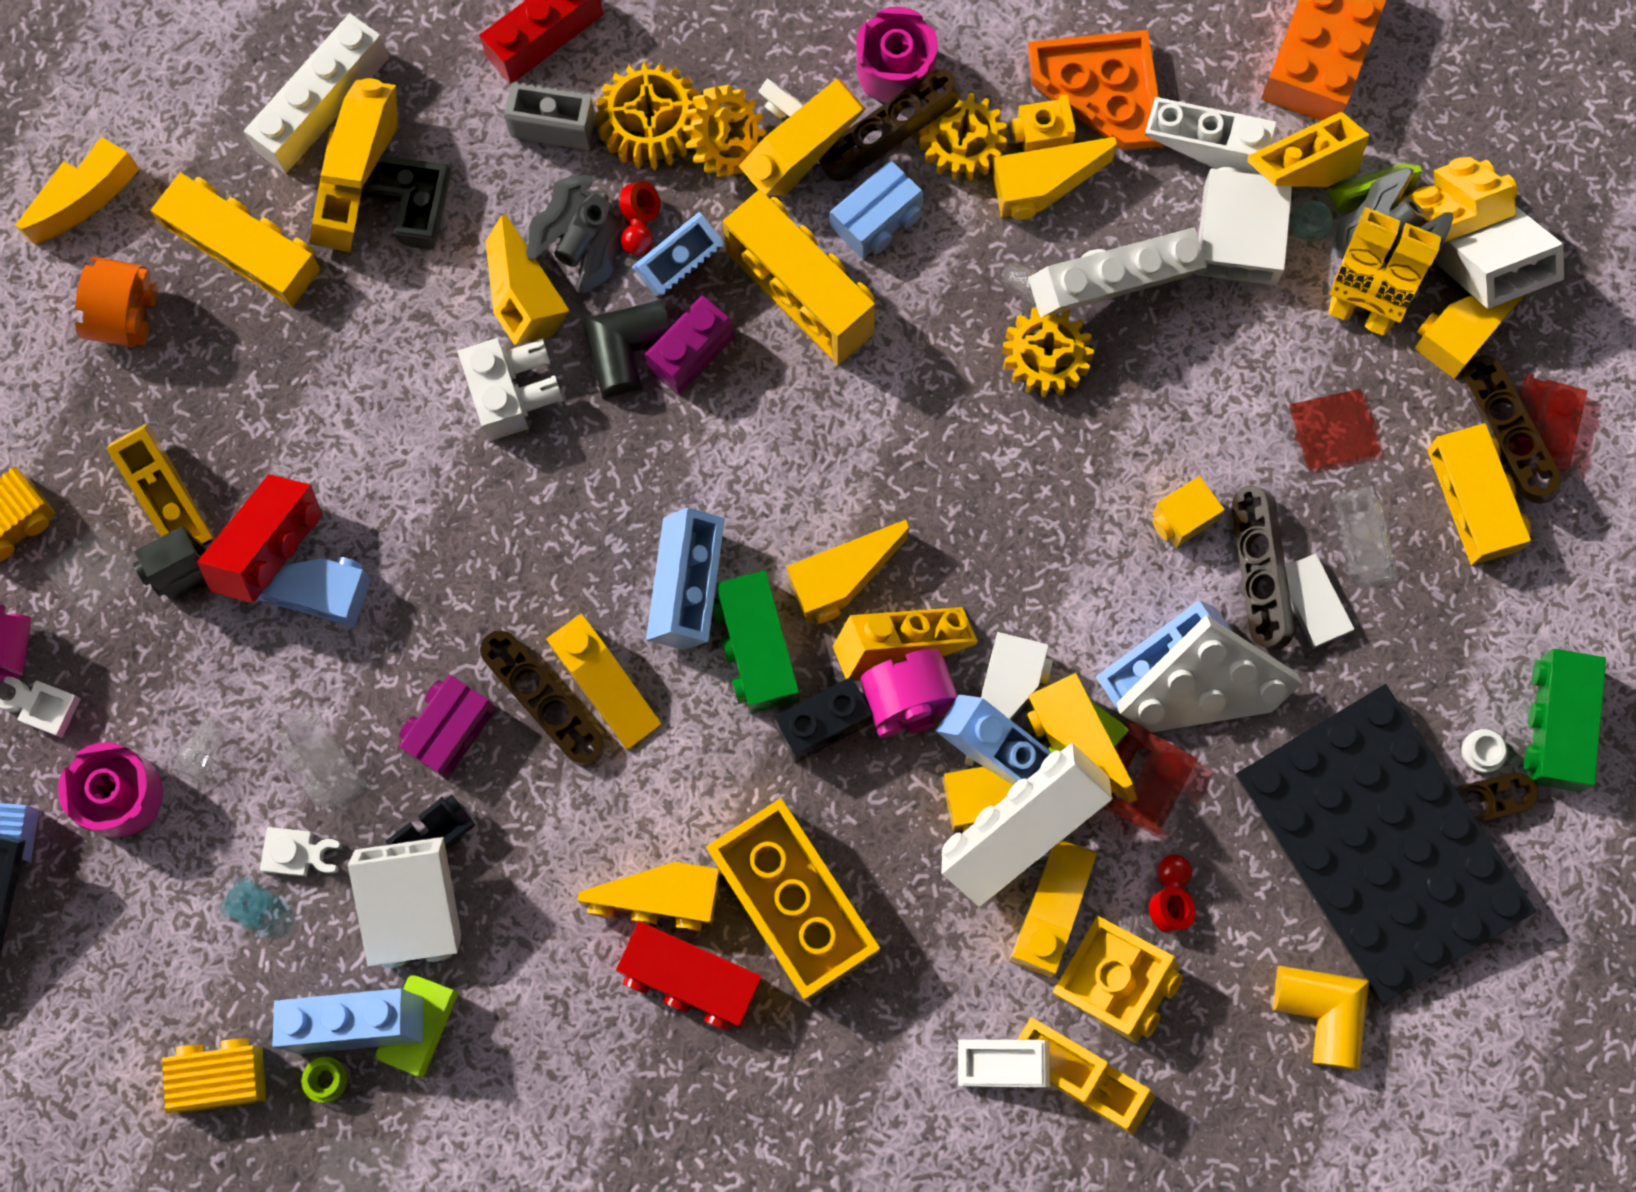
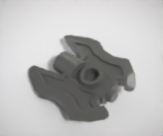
(1384, 197)
(585, 228)

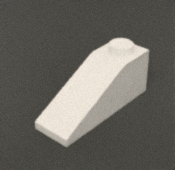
(1013, 674)

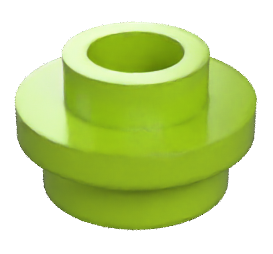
(310, 1079)

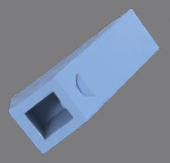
(992, 739)

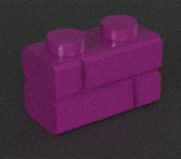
(690, 345)
(446, 726)

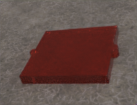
(1334, 429)

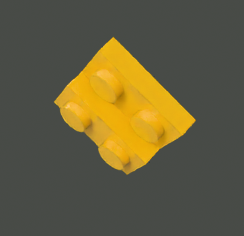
(1470, 192)
(1119, 980)

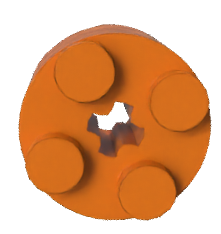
(114, 302)

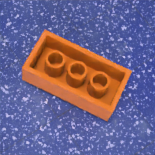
(1322, 55)

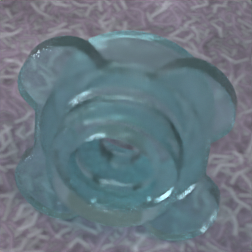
(234, 907)

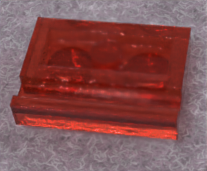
(1556, 415)

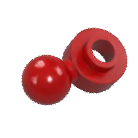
(639, 205)
(1172, 907)

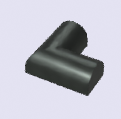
(421, 192)
(616, 336)

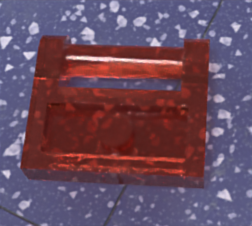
(1158, 781)

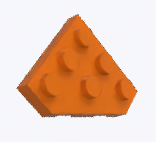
(1106, 82)

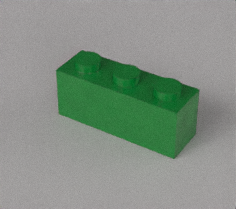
(755, 642)
(1565, 720)

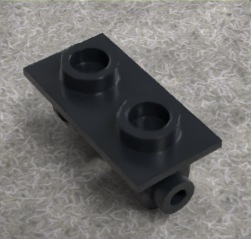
(442, 819)

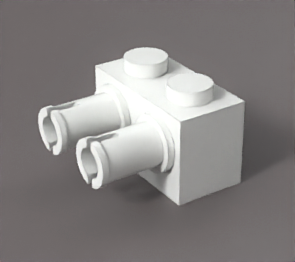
(496, 397)

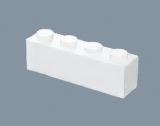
(316, 93)
(1117, 272)
(1025, 824)

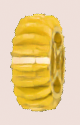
(617, 113)

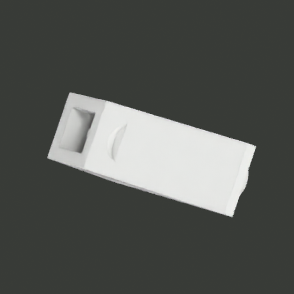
(1209, 134)

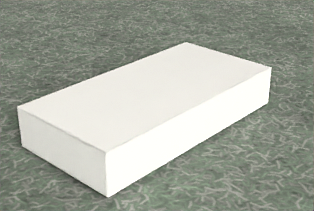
(1316, 602)
(1004, 1063)

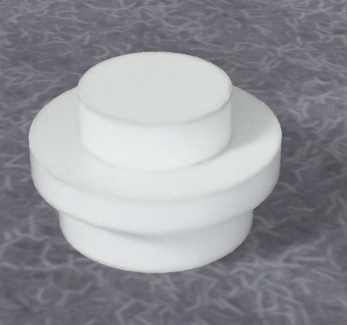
(1484, 751)

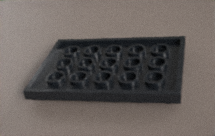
(1384, 844)

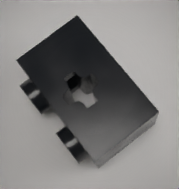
(823, 719)

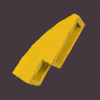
(77, 192)
(1092, 1080)

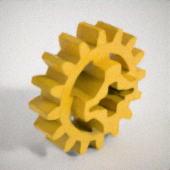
(723, 129)
(981, 139)
(1064, 351)

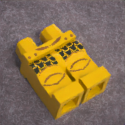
(1379, 285)

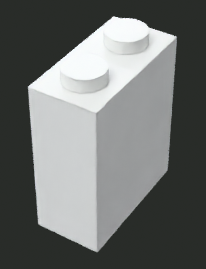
(1244, 226)
(1504, 260)
(405, 902)

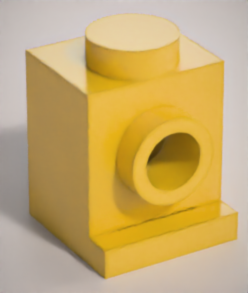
(1035, 136)

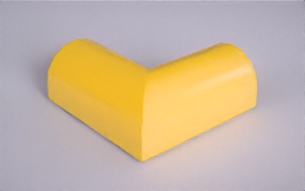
(1339, 1009)

